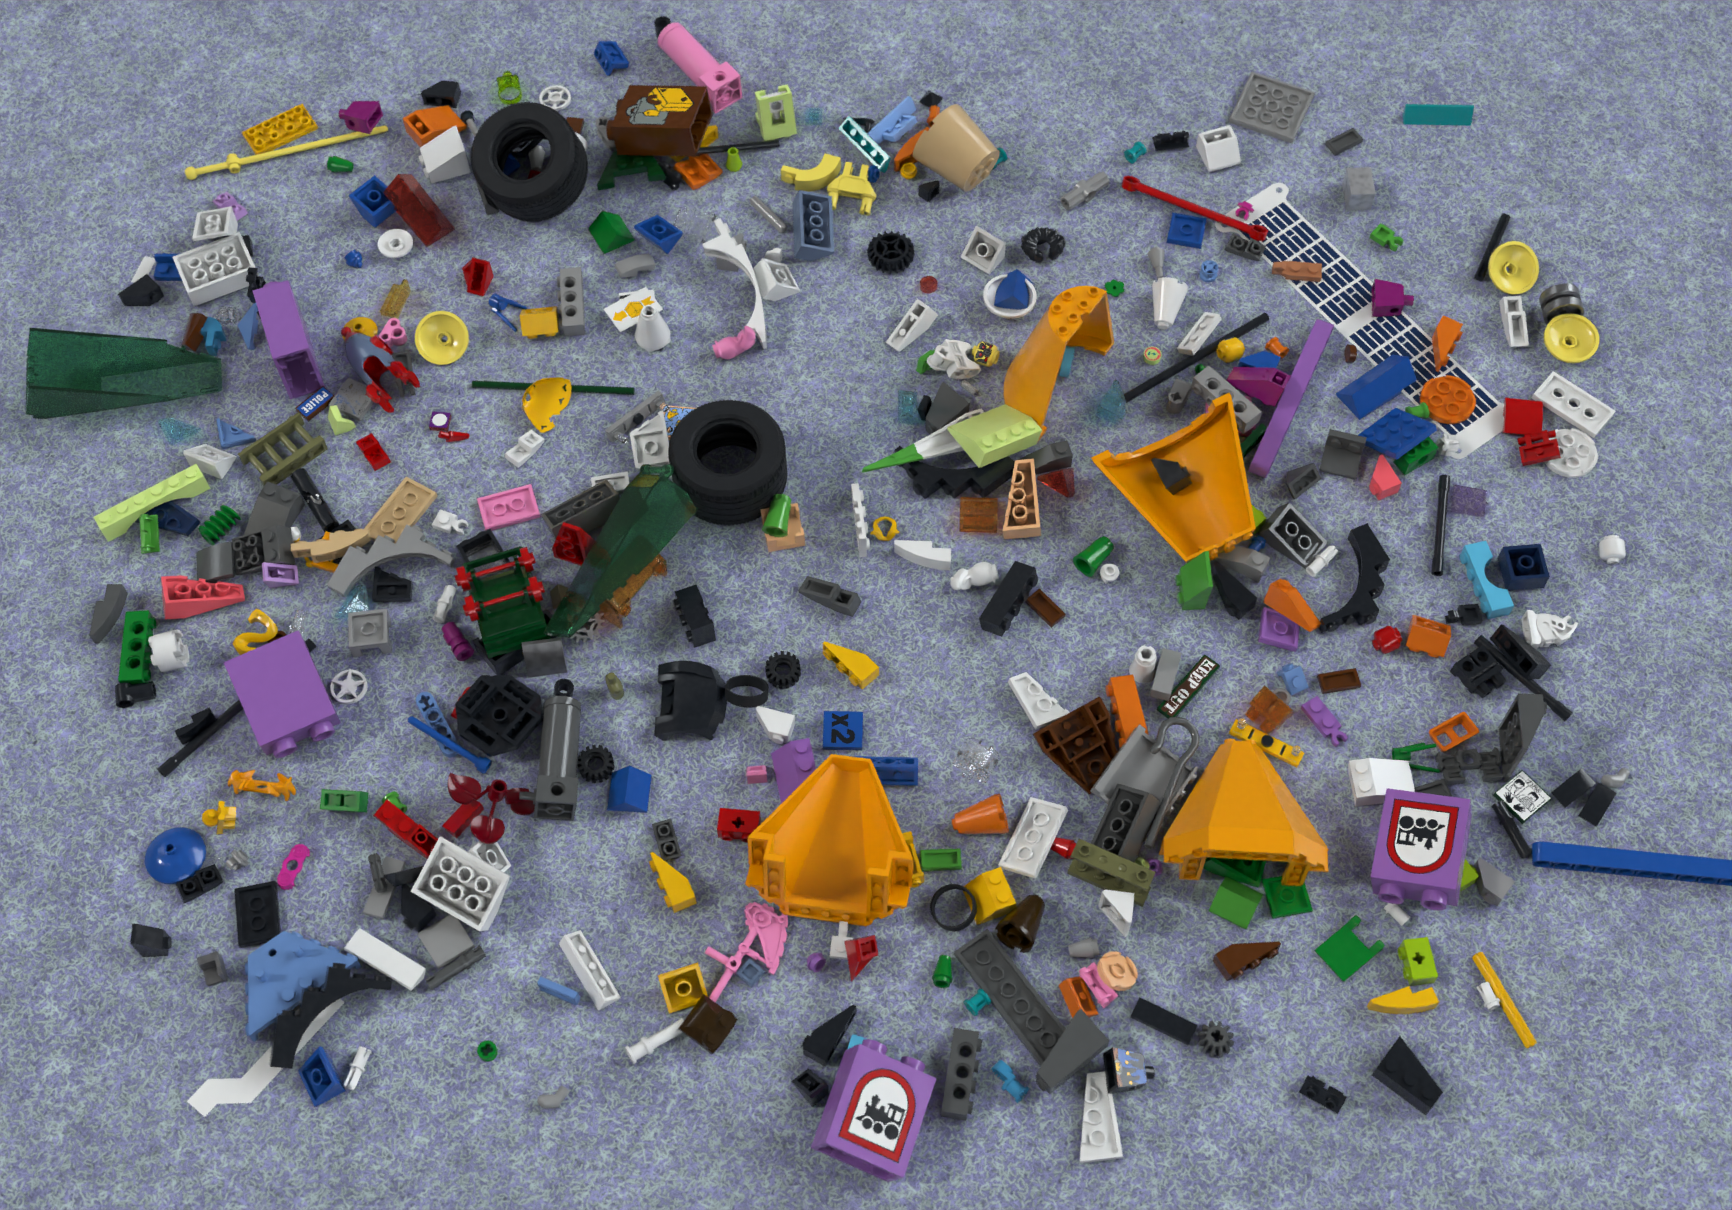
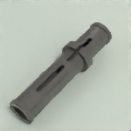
(455, 967)

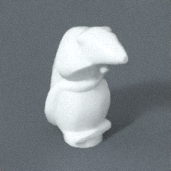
(978, 575)

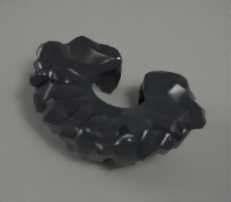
(1040, 236)

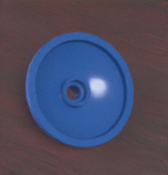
(180, 862)

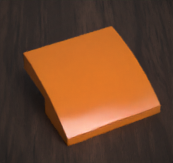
(698, 170)

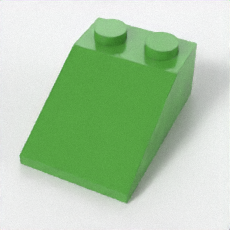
(1195, 583)

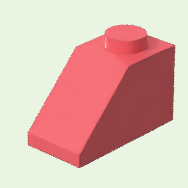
(1384, 480)

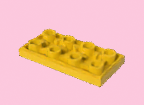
(280, 130)

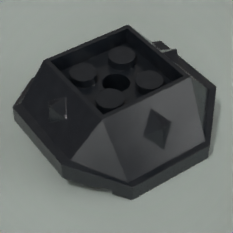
(495, 697)

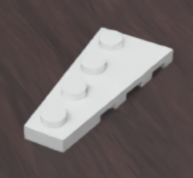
(859, 514)

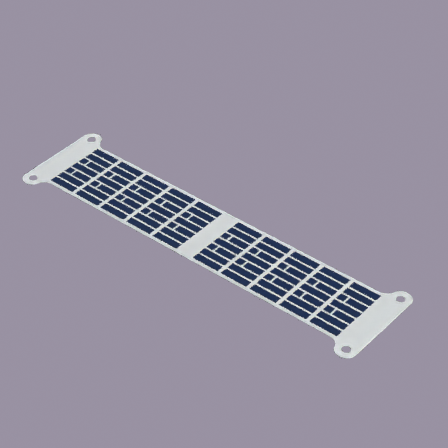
(1346, 302)

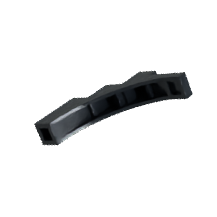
(982, 480)
(1371, 562)
(291, 1027)

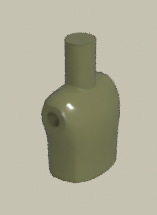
(614, 686)

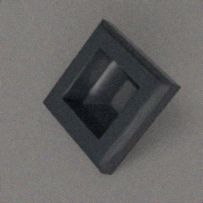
(930, 99)

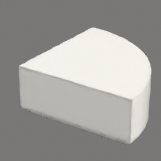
(774, 255)

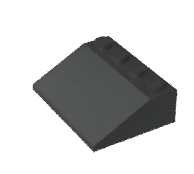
(1519, 729)

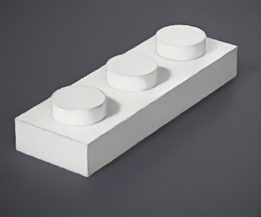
(1199, 333)

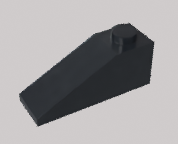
(1235, 595)
(1520, 653)
(826, 1038)

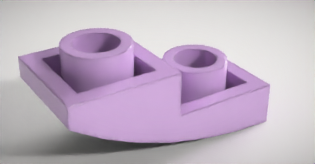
(226, 200)

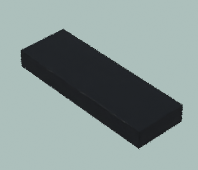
(1163, 1021)

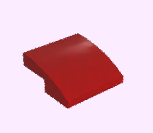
(1522, 416)

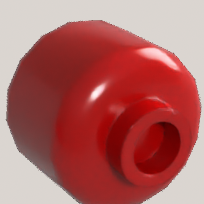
(1387, 639)

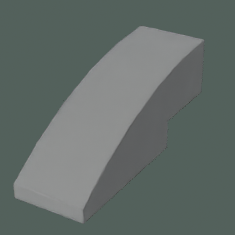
(1165, 674)

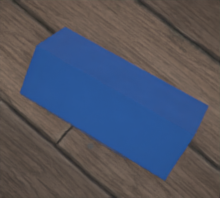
(1378, 385)

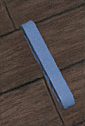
(437, 724)

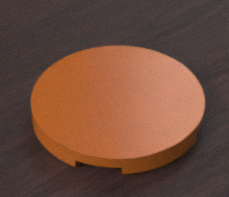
(1448, 399)

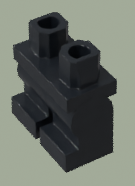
(1478, 670)

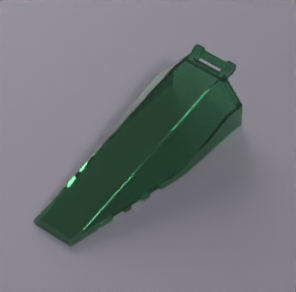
(634, 534)

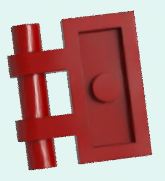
(1539, 451)

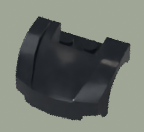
(690, 700)

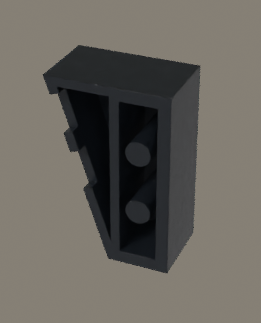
(1408, 1077)

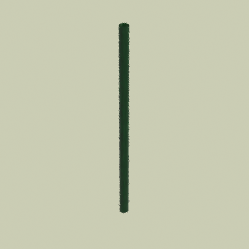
(574, 388)

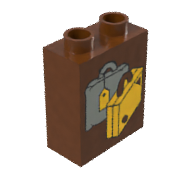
(660, 120)

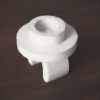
(1109, 572)

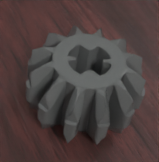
(1207, 1039)

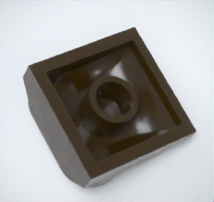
(708, 1024)

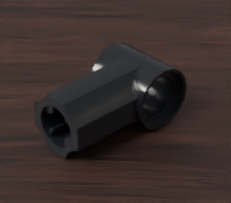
(128, 694)

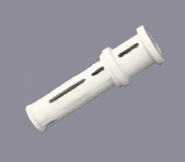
(647, 1045)

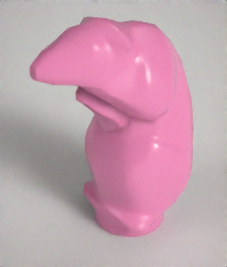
(733, 346)

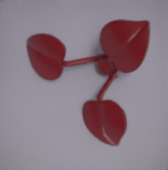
(484, 828)

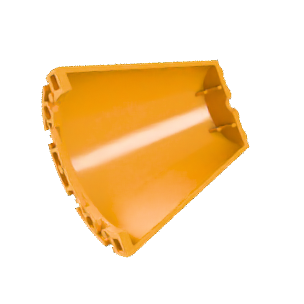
(1073, 319)
(1212, 510)

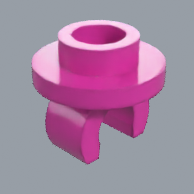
(1244, 207)

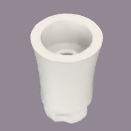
(1144, 664)

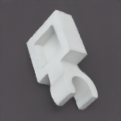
(837, 943)

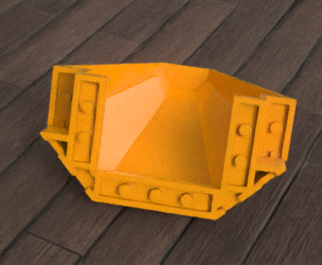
(1245, 814)
(833, 848)

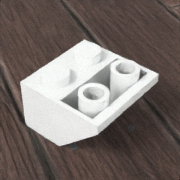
(1218, 148)

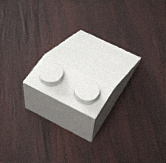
(215, 224)
(1373, 776)

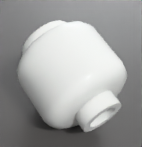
(1612, 549)

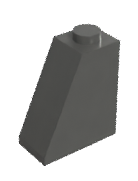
(945, 408)

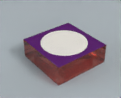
(440, 421)

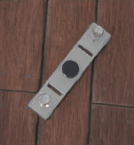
(636, 417)

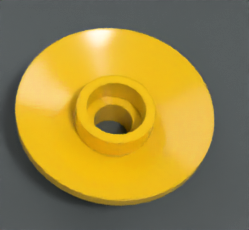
(366, 325)

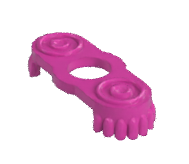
(286, 877)

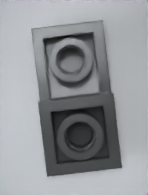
(1248, 249)
(666, 840)

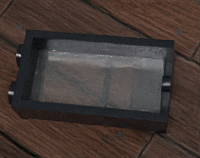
(481, 546)

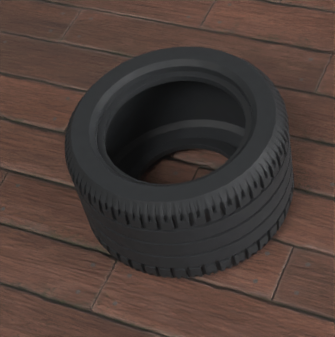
(549, 191)
(735, 496)

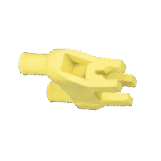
(853, 187)

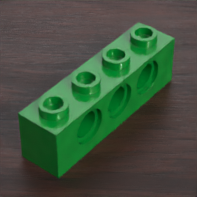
(134, 623)

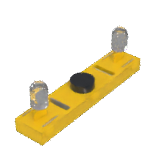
(1267, 743)

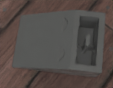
(261, 546)

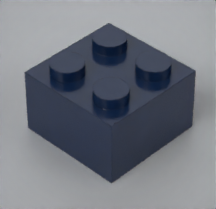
(1523, 567)

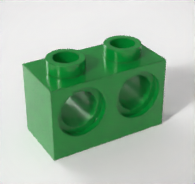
(344, 800)

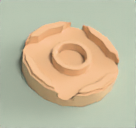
(1117, 971)

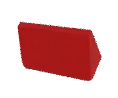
(462, 818)

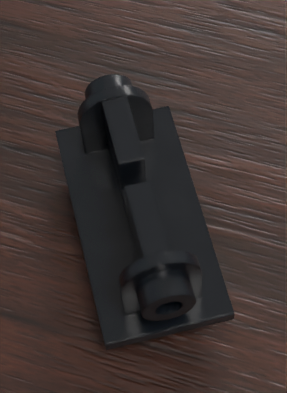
(1167, 141)
(673, 178)
(1315, 1090)

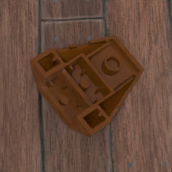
(1080, 743)

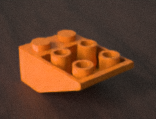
(429, 123)

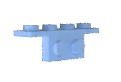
(895, 123)

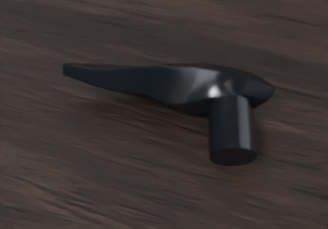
(865, 122)

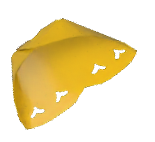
(545, 401)

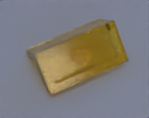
(396, 300)

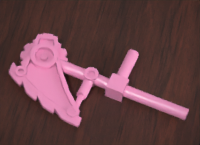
(771, 934)

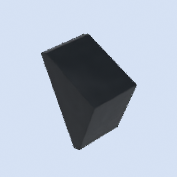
(811, 1087)

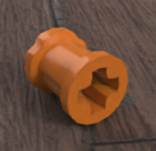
(1276, 347)

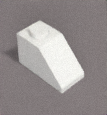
(776, 724)

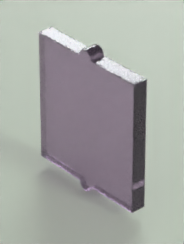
(1468, 501)

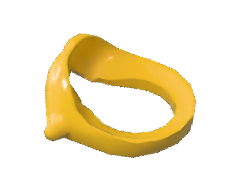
(878, 533)

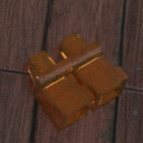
(1270, 708)

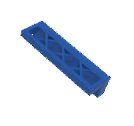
(896, 770)

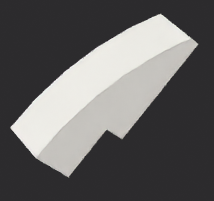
(1514, 321)
(923, 554)

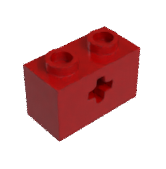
(731, 818)

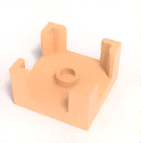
(795, 532)

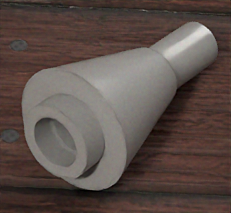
(1156, 257)

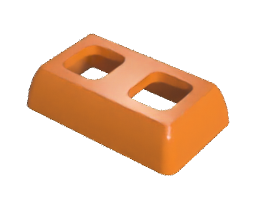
(1447, 728)

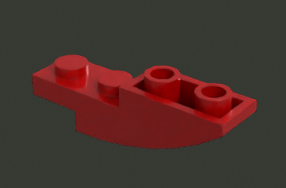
(406, 829)

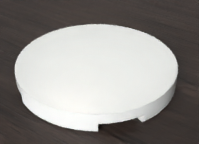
(1576, 453)

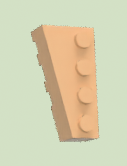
(1022, 511)

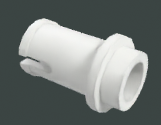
(1397, 913)
(1488, 996)

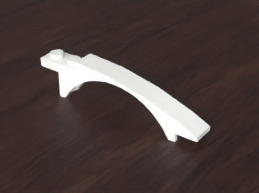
(727, 249)

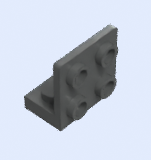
(1342, 454)

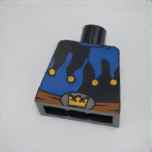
(1125, 1070)

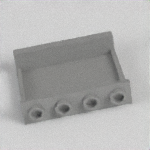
(1142, 770)

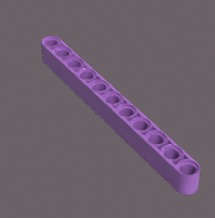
(1291, 398)

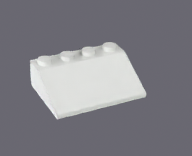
(214, 268)
(462, 884)

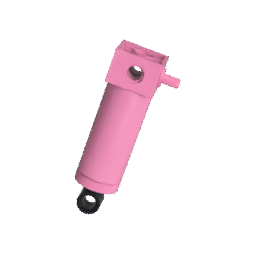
(698, 64)

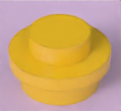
(908, 171)

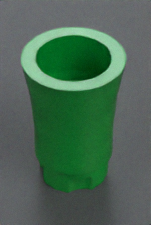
(1093, 556)

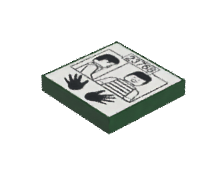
(1522, 796)

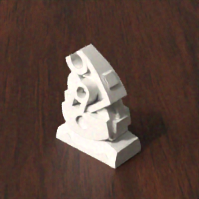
(1545, 629)

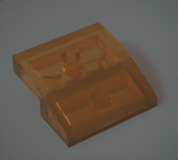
(978, 514)

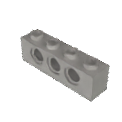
(572, 301)
(1212, 385)

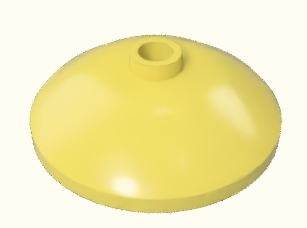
(1522, 267)
(1577, 332)
(430, 334)

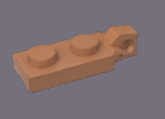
(1298, 270)

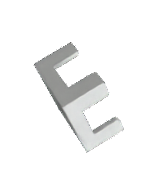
(368, 631)

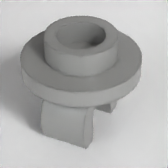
(239, 858)

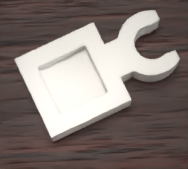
(447, 521)

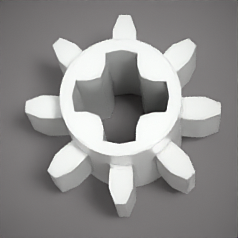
(1447, 444)

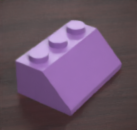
(792, 766)

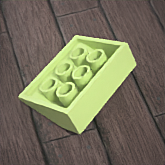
(996, 434)

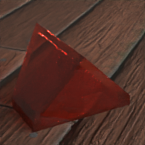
(1060, 481)

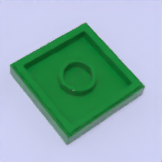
(1285, 899)

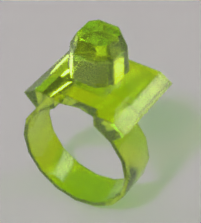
(506, 81)

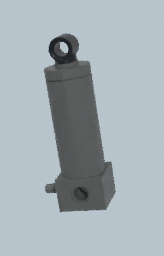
(558, 761)

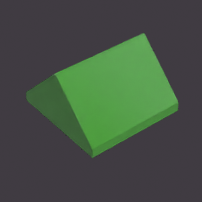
(1235, 902)

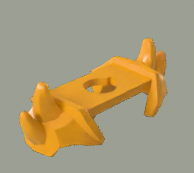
(245, 782)

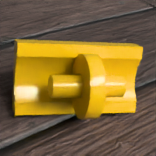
(223, 817)

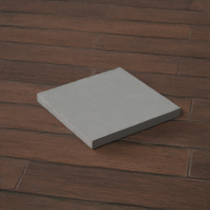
(1271, 107)

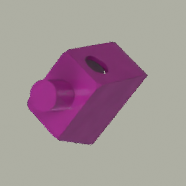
(362, 115)
(1389, 298)

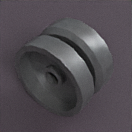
(1560, 300)

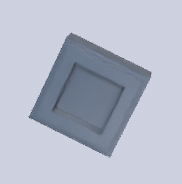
(750, 972)

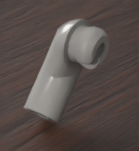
(1615, 781)
(553, 1100)

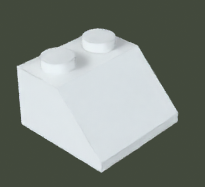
(774, 280)

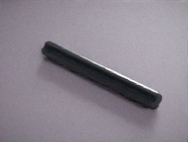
(1493, 244)

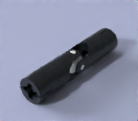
(314, 500)

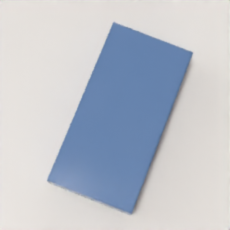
(558, 991)

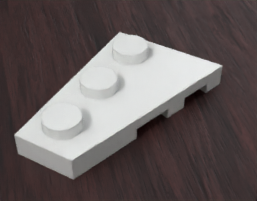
(1036, 703)

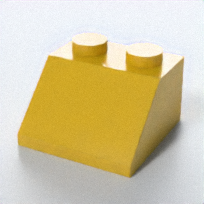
(539, 321)
(991, 895)

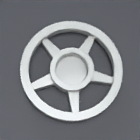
(555, 97)
(348, 686)

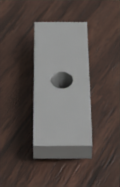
(379, 902)

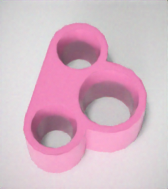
(392, 329)

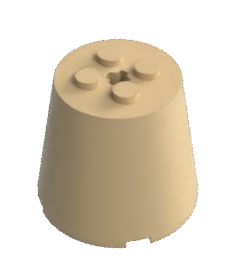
(956, 149)

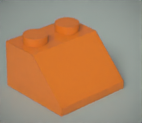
(1428, 636)

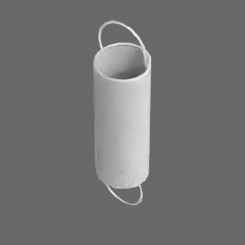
(969, 387)

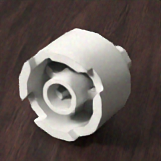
(169, 651)

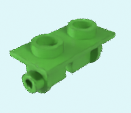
(149, 533)

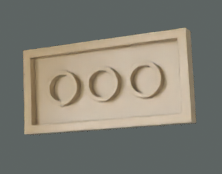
(401, 509)

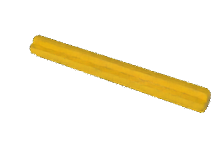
(1505, 1000)

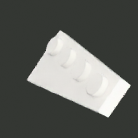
(1099, 1128)

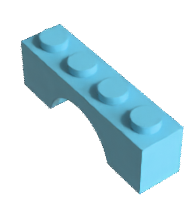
(1494, 600)

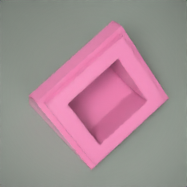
(756, 774)

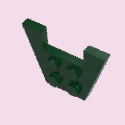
(627, 165)

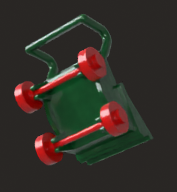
(504, 603)

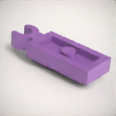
(1323, 720)

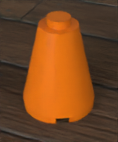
(982, 817)

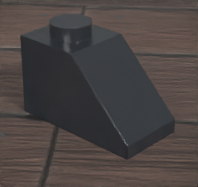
(442, 94)
(141, 293)
(1172, 474)
(415, 910)
(150, 941)

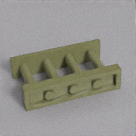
(295, 461)
(1110, 871)

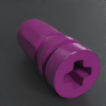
(459, 645)

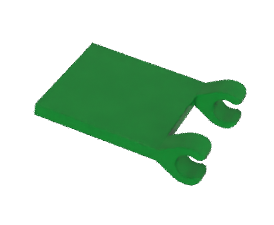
(1346, 952)

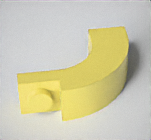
(813, 178)

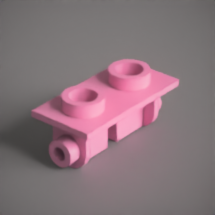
(1101, 991)

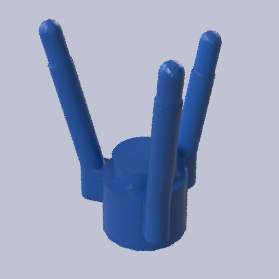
(500, 303)

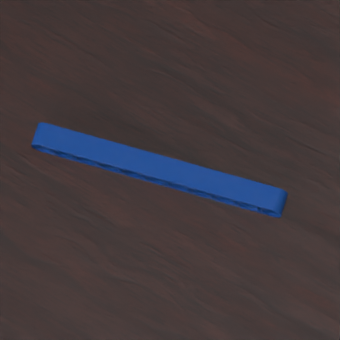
(1632, 863)

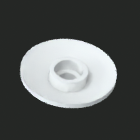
(392, 238)

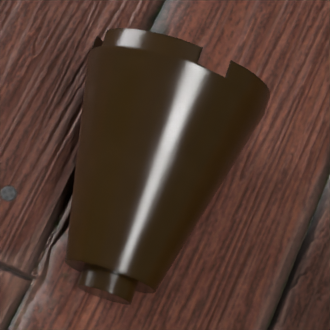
(1021, 924)

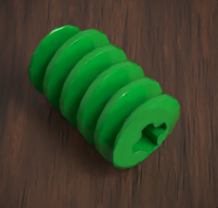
(218, 524)

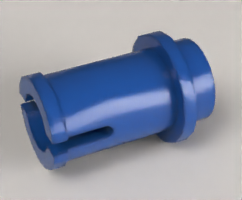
(1257, 543)

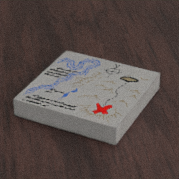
(352, 399)

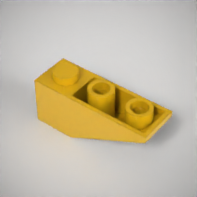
(854, 664)
(676, 886)

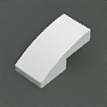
(526, 447)

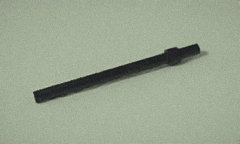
(743, 146)

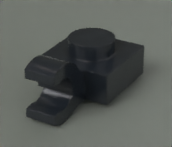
(1467, 614)

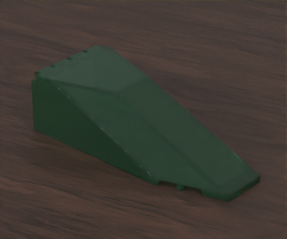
(104, 372)

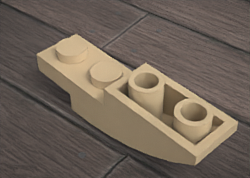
(336, 547)

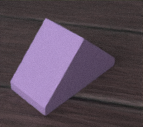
(279, 574)

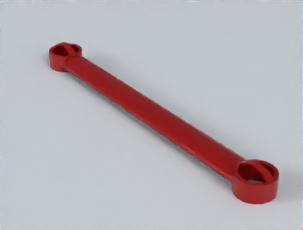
(1255, 231)

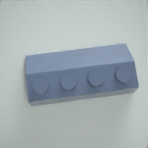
(812, 226)

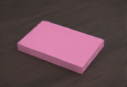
(508, 507)

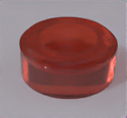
(928, 284)

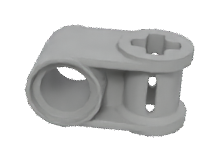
(601, 124)
(1178, 396)

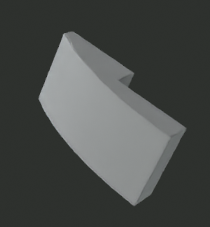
(630, 266)

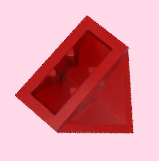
(478, 276)
(860, 953)

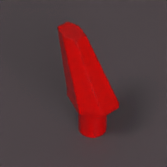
(452, 436)

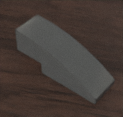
(830, 595)
(107, 611)

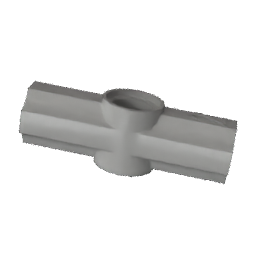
(1084, 190)

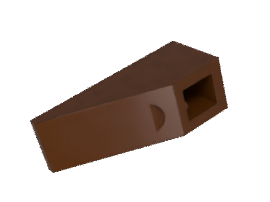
(1241, 956)

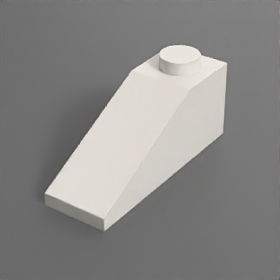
(913, 325)

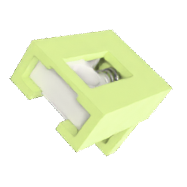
(775, 119)

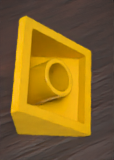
(682, 987)

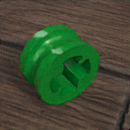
(491, 1055)

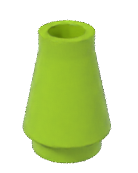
(733, 160)

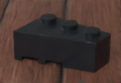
(694, 616)

